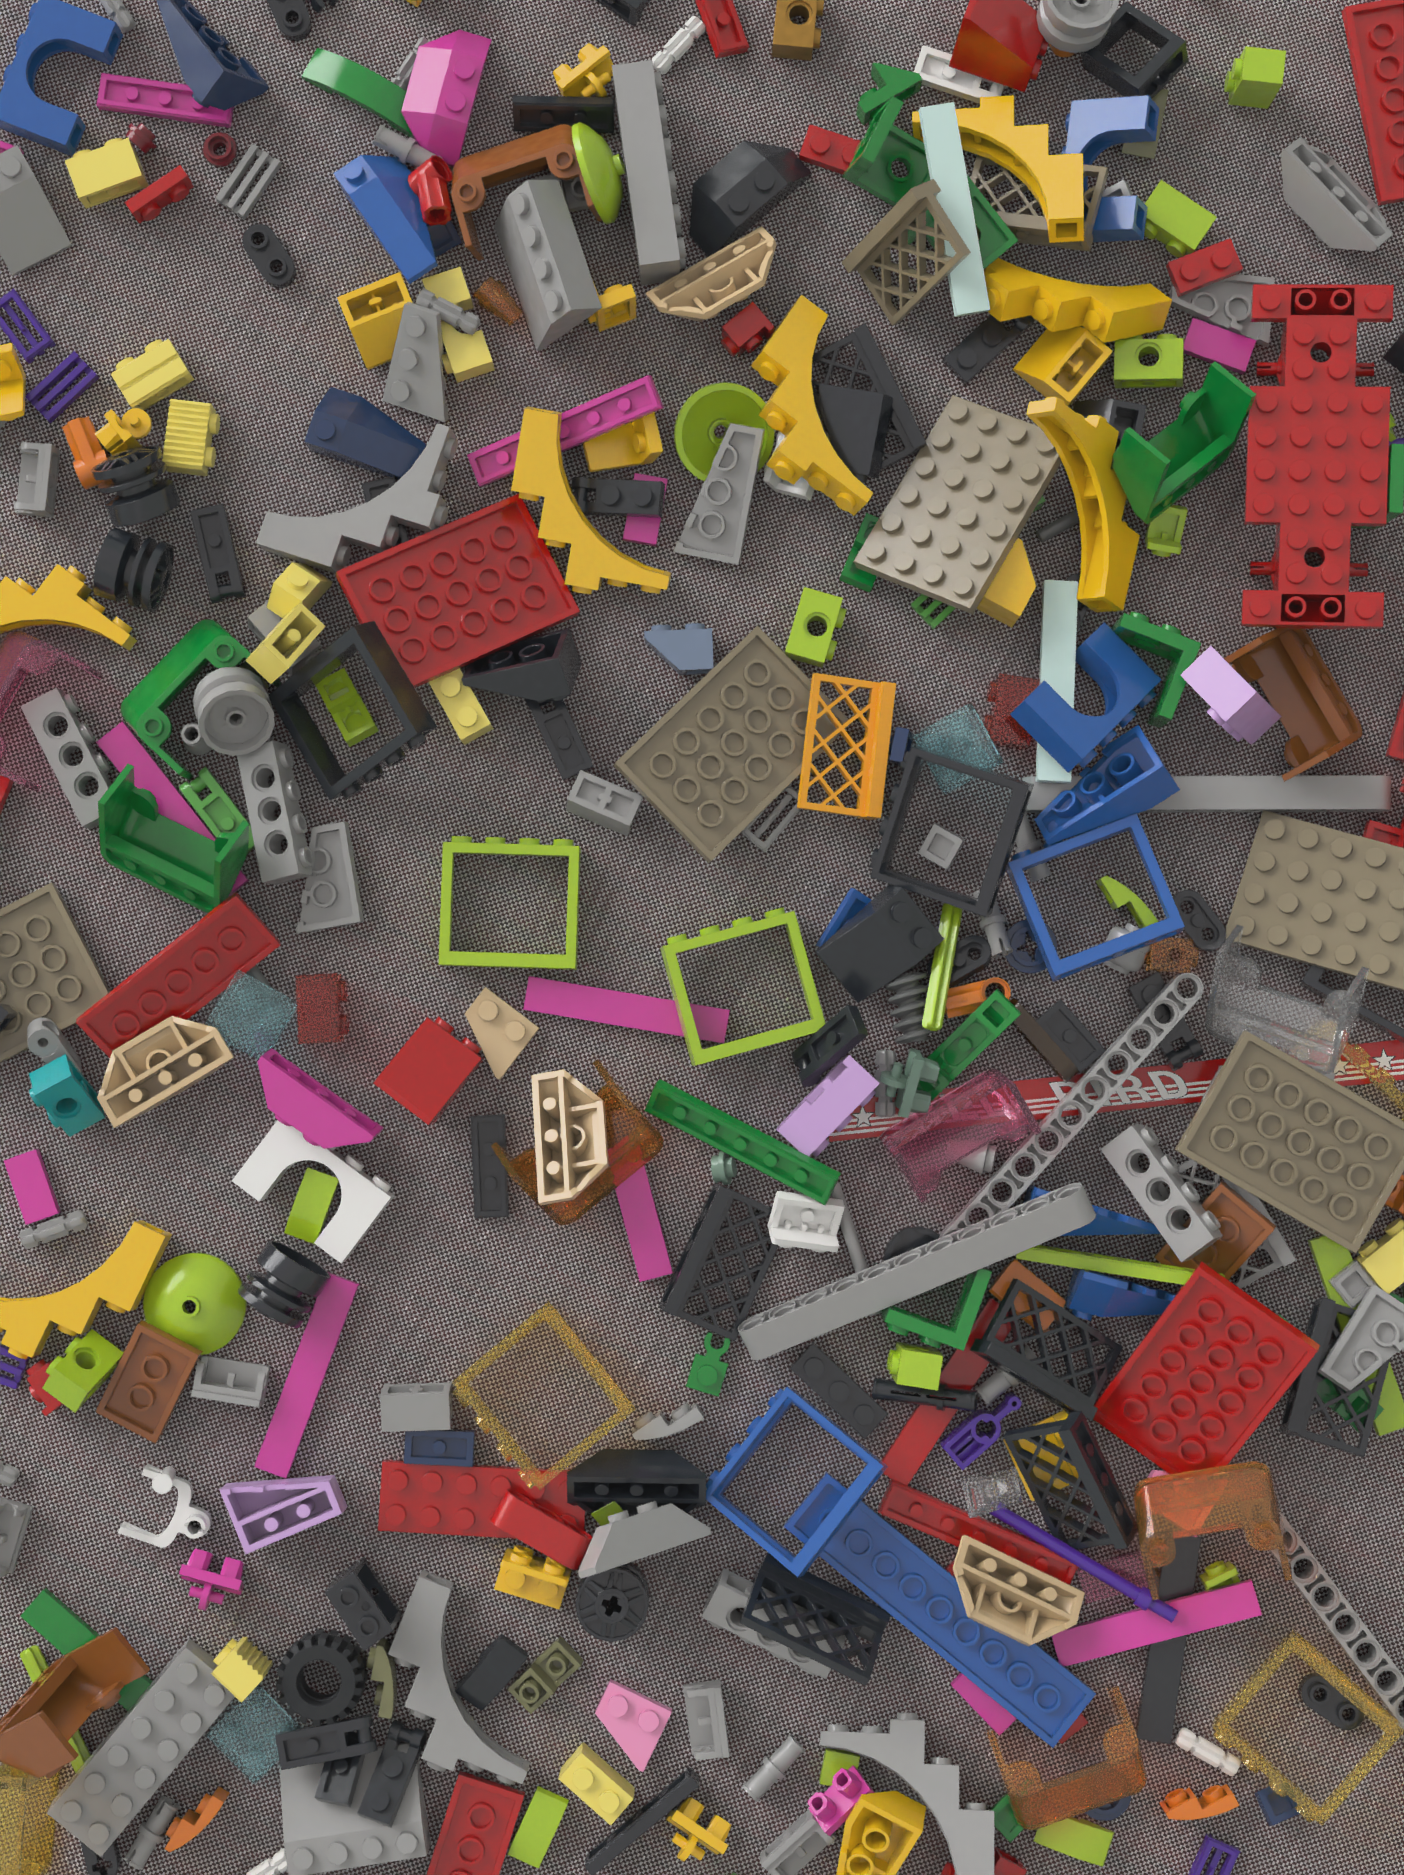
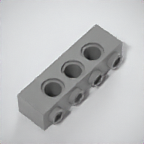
(42, 716)
(261, 801)
(1164, 1213)
(733, 1592)

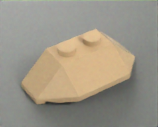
(718, 279)
(160, 1067)
(568, 1136)
(1012, 1594)

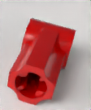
(430, 185)

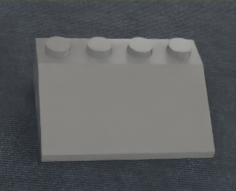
(546, 260)
(334, 1837)

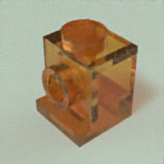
(1159, 959)

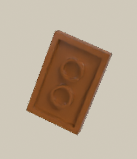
(1241, 1228)
(148, 1381)

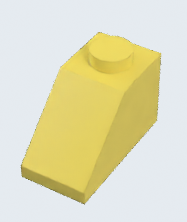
(297, 585)

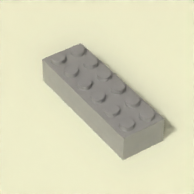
(647, 166)
(142, 1749)

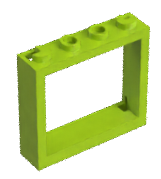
(498, 846)
(740, 928)

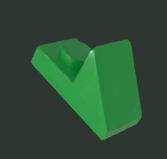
(891, 82)

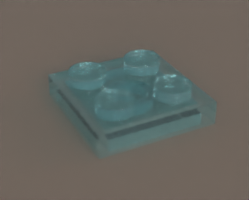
(960, 737)
(251, 1015)
(249, 1733)

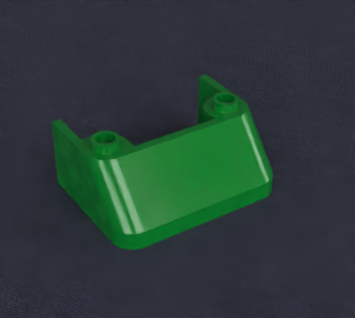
(1188, 449)
(145, 704)
(164, 851)

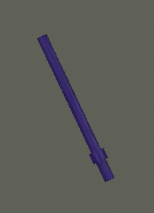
(1141, 1596)

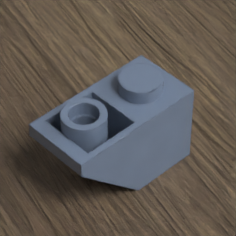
(685, 650)

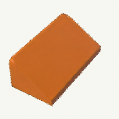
(1019, 1271)

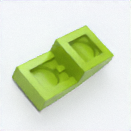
(346, 707)
(1118, 895)
(311, 1205)
(538, 1827)
(1077, 1839)

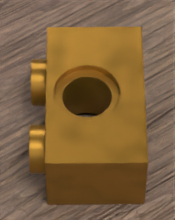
(796, 40)

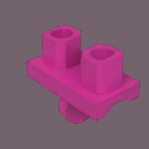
(197, 1572)
(837, 1802)

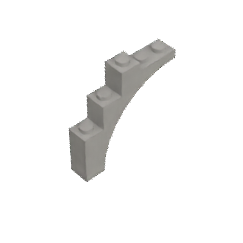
(373, 525)
(433, 1693)
(902, 1752)

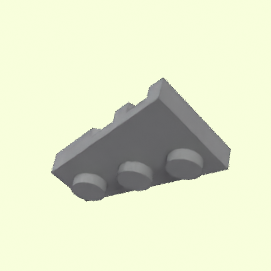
(1227, 305)
(416, 364)
(333, 891)
(1367, 1340)

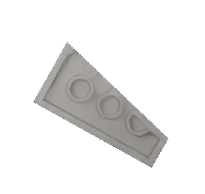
(723, 506)

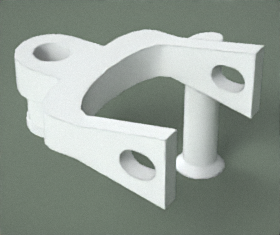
(183, 1515)

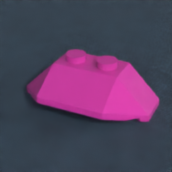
(445, 92)
(310, 1106)

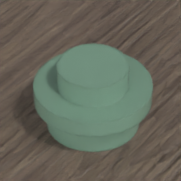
(723, 1168)

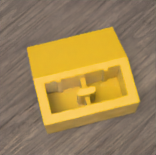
(375, 317)
(1063, 362)
(1010, 587)

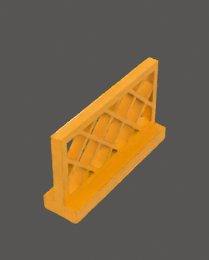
(874, 743)

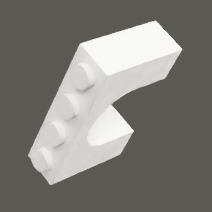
(361, 1197)

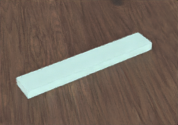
(949, 171)
(1057, 660)

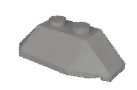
(1330, 200)
(639, 1536)

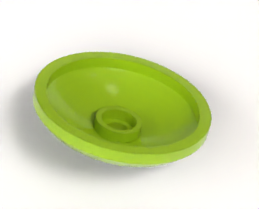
(600, 171)
(712, 407)
(212, 1288)

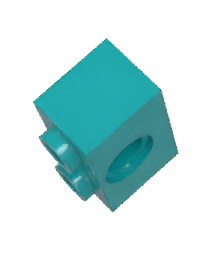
(65, 1096)

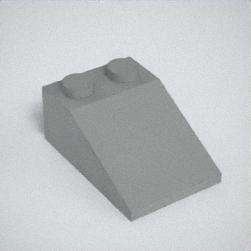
(27, 221)

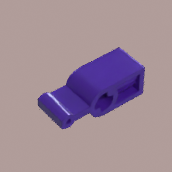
(965, 1444)

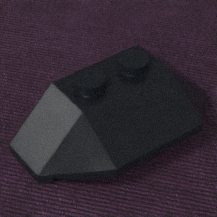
(742, 192)
(636, 1479)

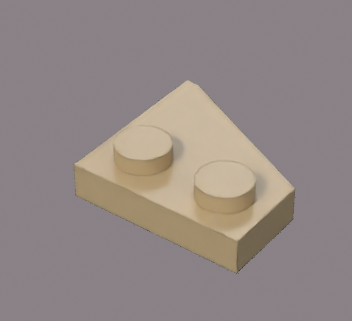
(499, 1030)

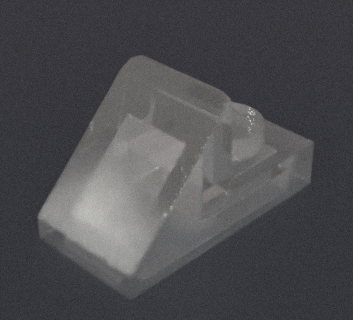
(991, 1491)

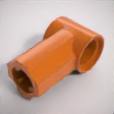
(85, 449)
(968, 997)

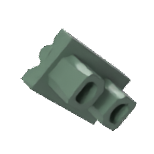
(908, 1097)

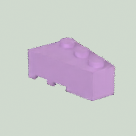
(1232, 699)
(828, 1106)
(280, 1507)

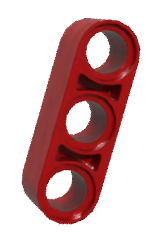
(541, 1529)

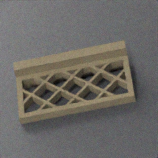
(1033, 228)
(893, 233)

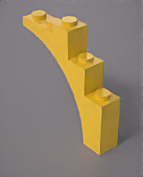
(1024, 151)
(1061, 304)
(792, 410)
(1106, 540)
(591, 557)
(58, 603)
(118, 1281)

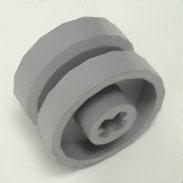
(1075, 24)
(233, 711)

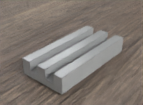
(238, 173)
(754, 838)

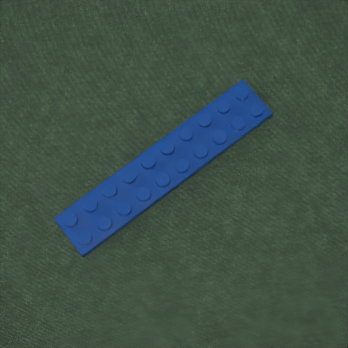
(930, 1606)

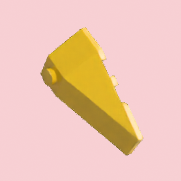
(880, 1834)

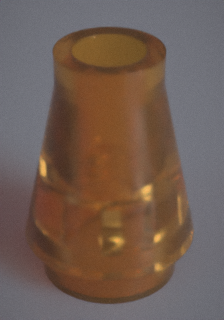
(497, 300)

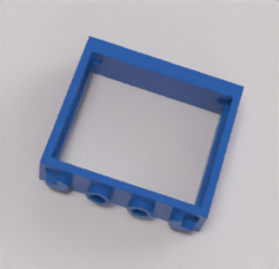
(1111, 949)
(741, 1454)

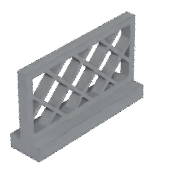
(1274, 1243)

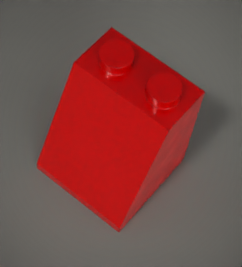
(1000, 42)
(430, 1070)

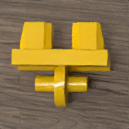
(588, 76)
(122, 434)
(685, 1820)

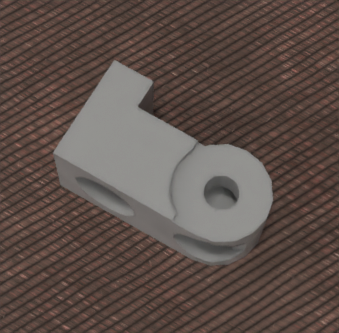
(49, 1042)

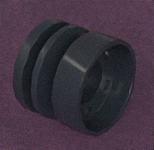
(138, 492)
(133, 569)
(287, 1278)
(624, 1619)

